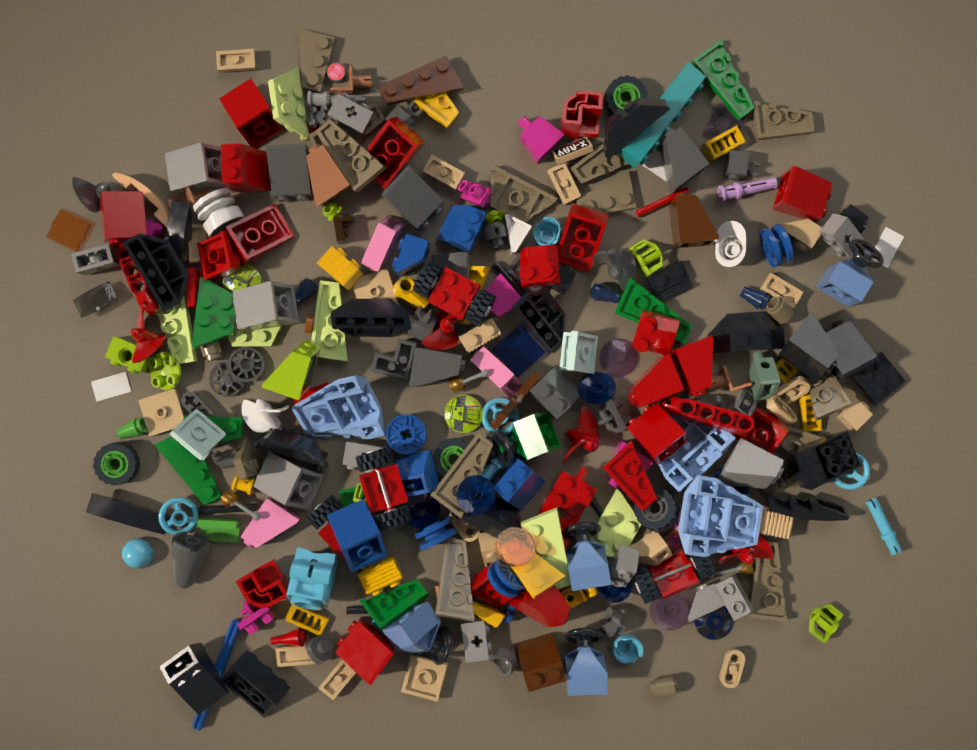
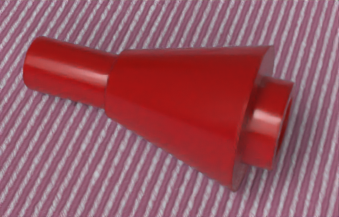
(295, 638)

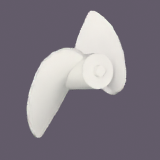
(261, 415)

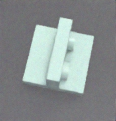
(578, 352)
(198, 434)

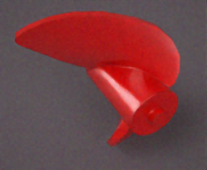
(445, 336)
(147, 341)
(586, 433)
(747, 554)

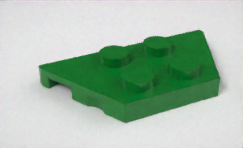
(214, 314)

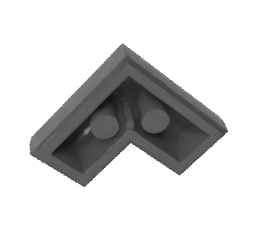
(396, 366)

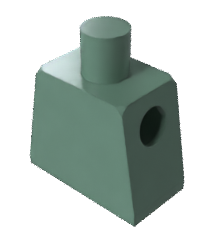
(763, 377)

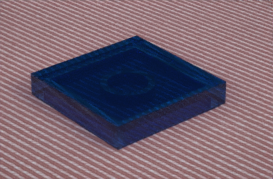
(518, 351)

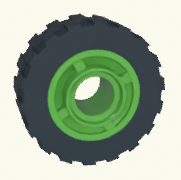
(620, 86)
(443, 452)
(128, 463)

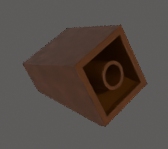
(690, 223)
(540, 662)

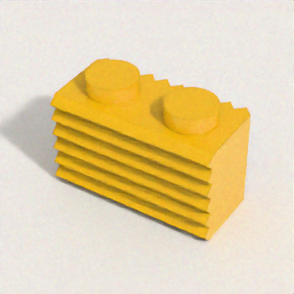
(340, 268)
(381, 575)

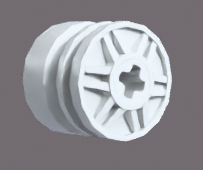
(217, 211)

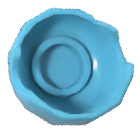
(547, 232)
(137, 553)
(627, 648)

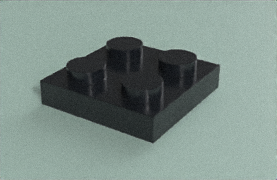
(878, 379)

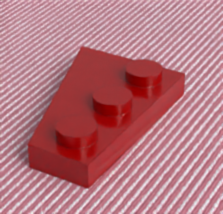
(629, 474)

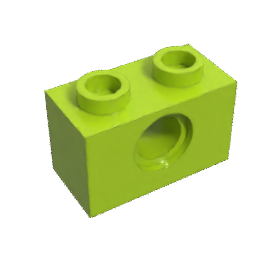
(117, 354)

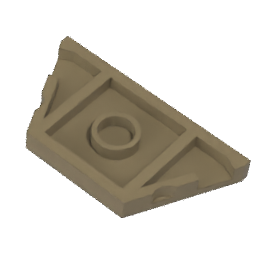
(517, 196)

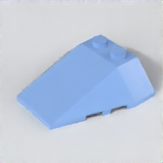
(342, 409)
(698, 455)
(717, 518)

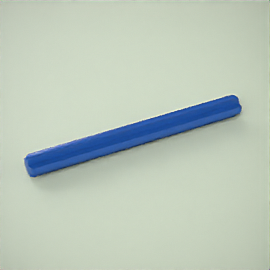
(220, 666)

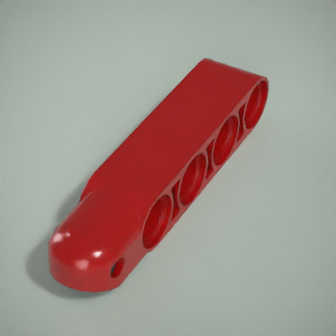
(136, 281)
(677, 405)

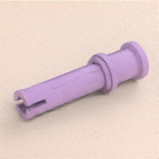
(737, 190)

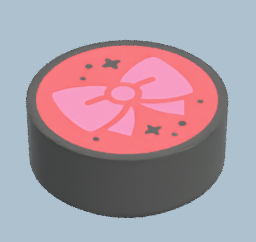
(336, 72)

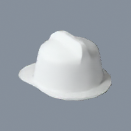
(731, 244)

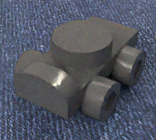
(317, 117)

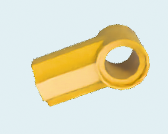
(409, 295)

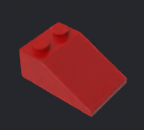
(258, 234)
(581, 237)

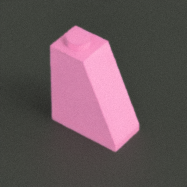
(382, 243)
(498, 373)
(273, 521)

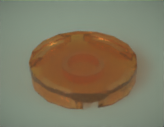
(515, 546)

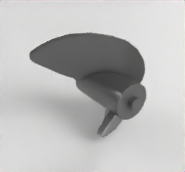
(90, 194)
(620, 265)

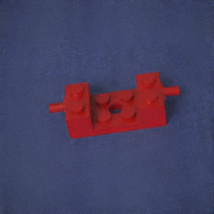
(571, 494)

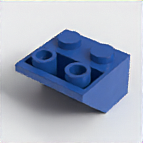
(412, 254)
(417, 473)

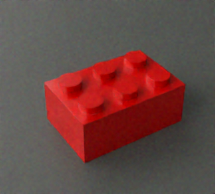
(395, 149)

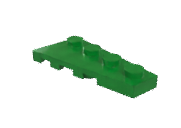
(724, 79)
(637, 299)
(192, 470)

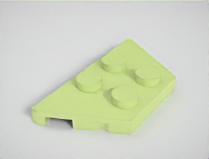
(288, 102)
(254, 338)
(617, 525)

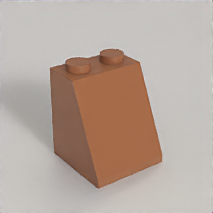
(325, 175)

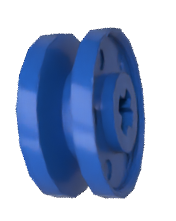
(776, 245)
(400, 424)
(435, 533)
(504, 579)

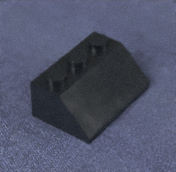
(255, 683)

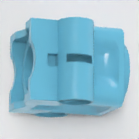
(311, 579)

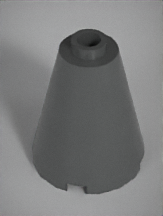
(189, 557)

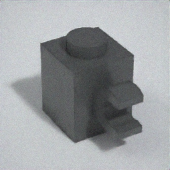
(406, 116)
(738, 165)
(422, 324)

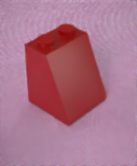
(251, 114)
(244, 168)
(802, 194)
(122, 215)
(694, 365)
(656, 383)
(657, 433)
(547, 608)
(365, 650)

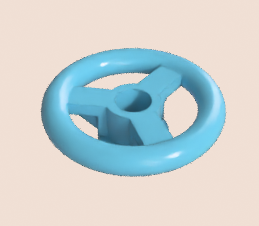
(491, 404)
(861, 480)
(167, 525)

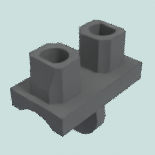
(611, 416)

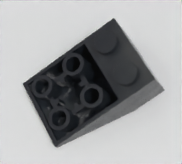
(823, 460)
(194, 677)

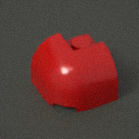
(582, 114)
(264, 585)

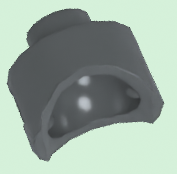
(494, 234)
(613, 623)
(320, 649)
(505, 661)

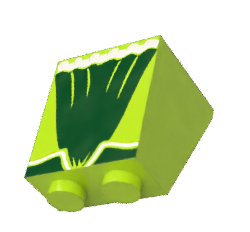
(295, 372)

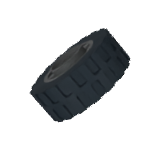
(664, 518)

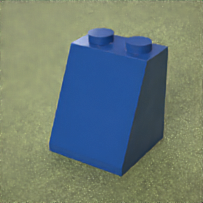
(462, 228)
(518, 484)
(357, 535)

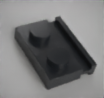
(669, 281)

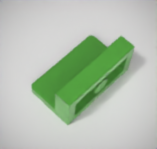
(220, 529)

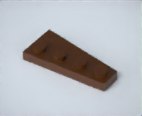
(427, 80)

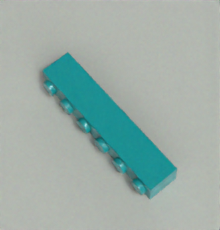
(677, 96)

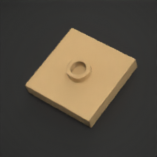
(375, 286)
(162, 412)
(424, 678)

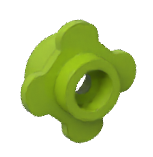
(332, 210)
(495, 215)

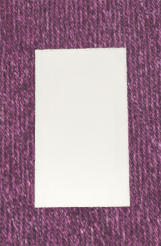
(655, 164)
(888, 245)
(111, 386)

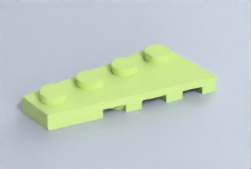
(178, 330)
(330, 340)
(549, 542)

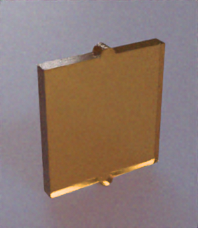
(68, 230)

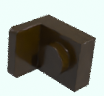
(340, 230)

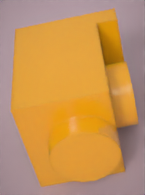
(579, 596)

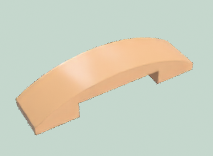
(131, 184)

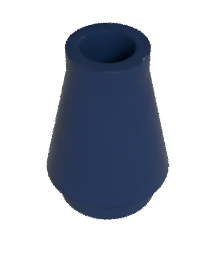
(304, 290)
(603, 293)
(755, 297)

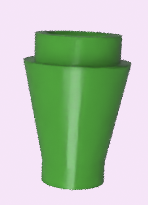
(133, 428)

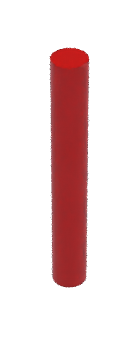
(659, 203)

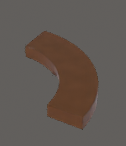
(516, 399)

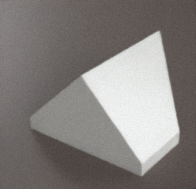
(517, 232)

